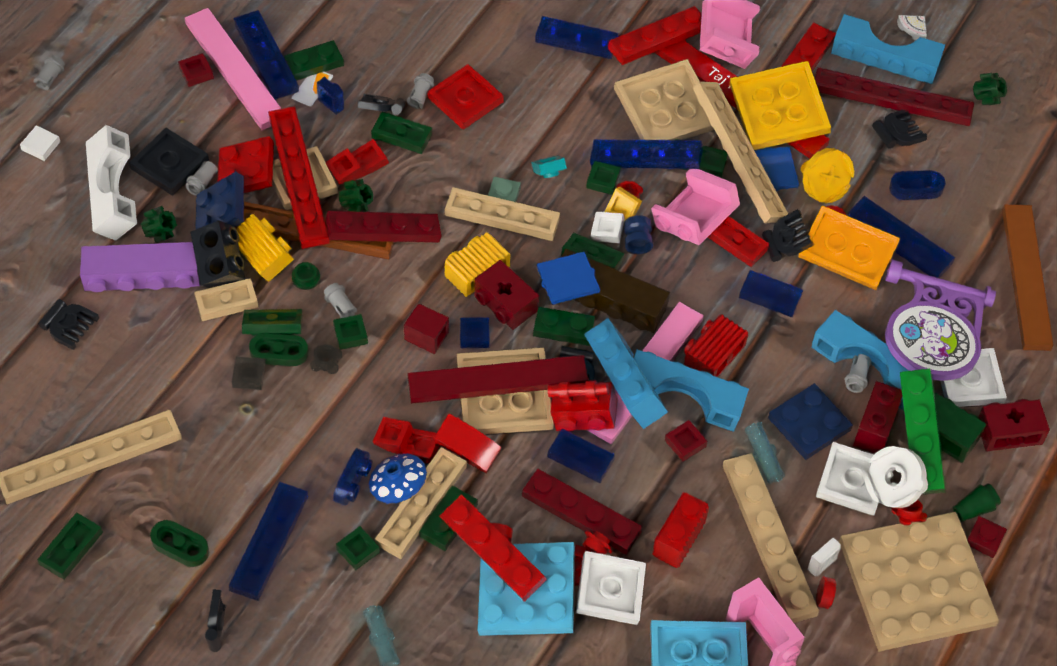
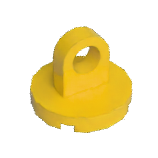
(827, 175)

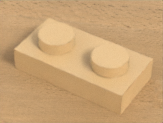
(226, 299)

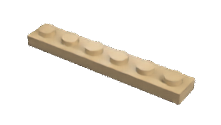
(740, 152)
(88, 456)
(770, 538)

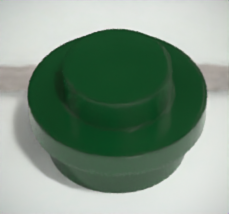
(305, 276)

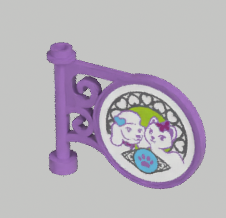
(933, 333)

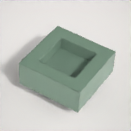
(504, 189)

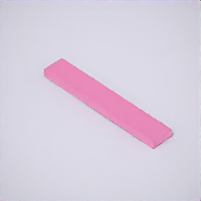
(232, 66)
(664, 344)

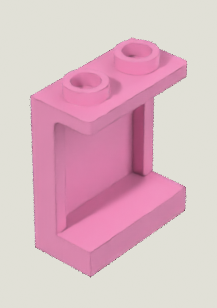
(728, 30)
(698, 207)
(769, 619)

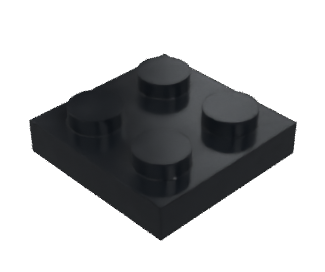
(168, 161)

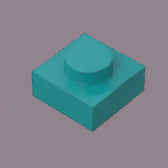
(549, 166)

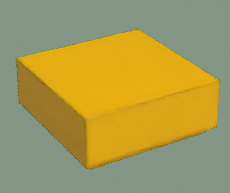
(623, 203)

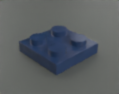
(221, 202)
(810, 421)

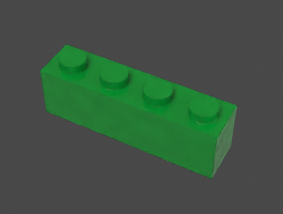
(923, 425)

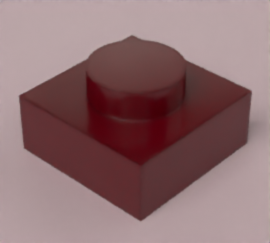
(195, 70)
(685, 440)
(986, 536)

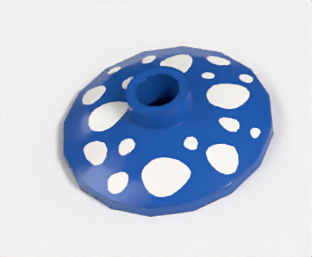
(397, 478)

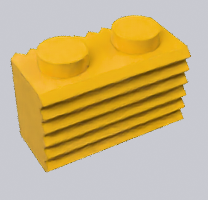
(261, 247)
(477, 257)

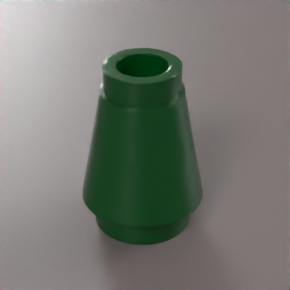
(978, 502)

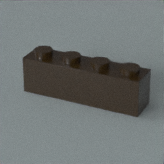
(626, 297)

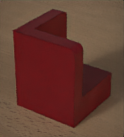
(426, 328)

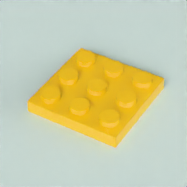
(780, 105)

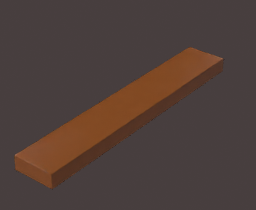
(285, 227)
(1027, 278)

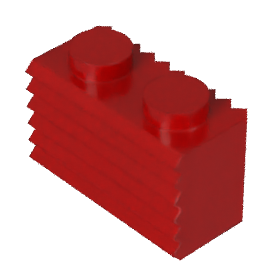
(716, 346)
(680, 530)

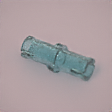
(764, 452)
(381, 636)

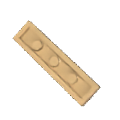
(502, 214)
(413, 513)

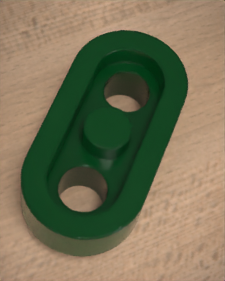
(279, 349)
(182, 543)

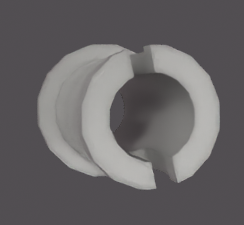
(53, 66)
(423, 84)
(201, 178)
(335, 295)
(856, 379)

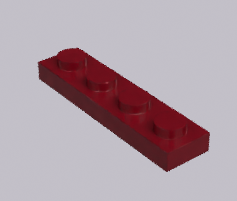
(383, 226)
(581, 510)

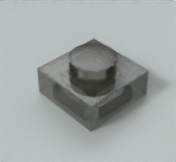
(248, 373)

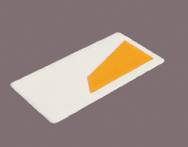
(308, 89)

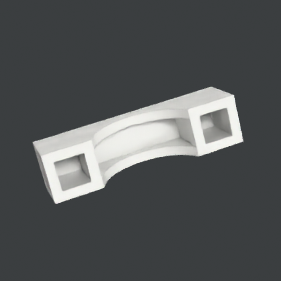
(106, 158)

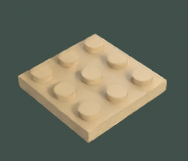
(664, 103)
(506, 411)

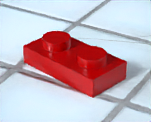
(739, 241)

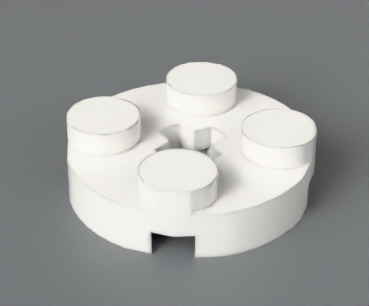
(880, 472)

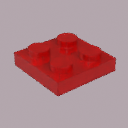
(465, 96)
(250, 159)

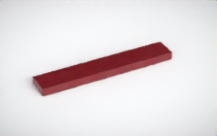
(894, 96)
(495, 379)

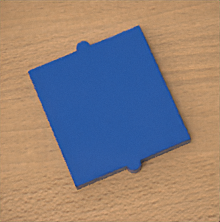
(779, 167)
(568, 278)

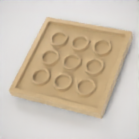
(918, 581)

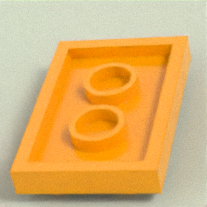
(850, 247)

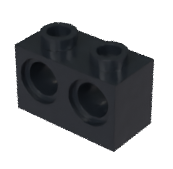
(214, 255)

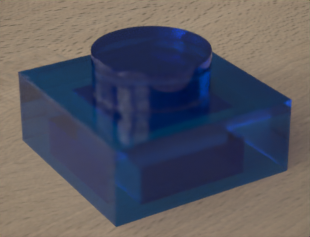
(330, 95)
(474, 332)

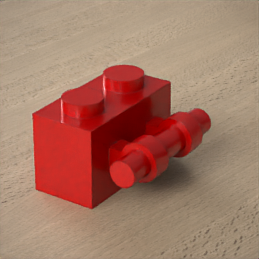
(583, 405)

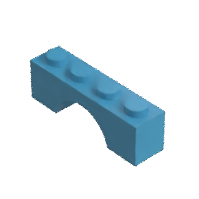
(858, 43)
(843, 339)
(625, 374)
(719, 399)

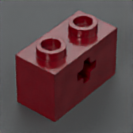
(506, 295)
(878, 417)
(1013, 425)

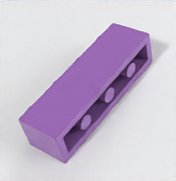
(138, 266)

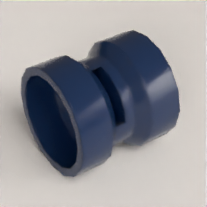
(638, 234)

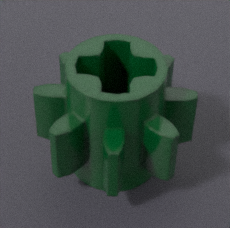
(990, 88)
(356, 196)
(158, 224)

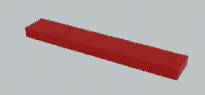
(298, 178)

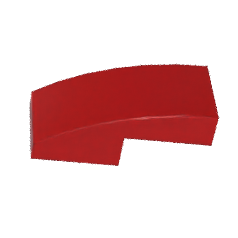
(359, 163)
(401, 438)
(467, 442)

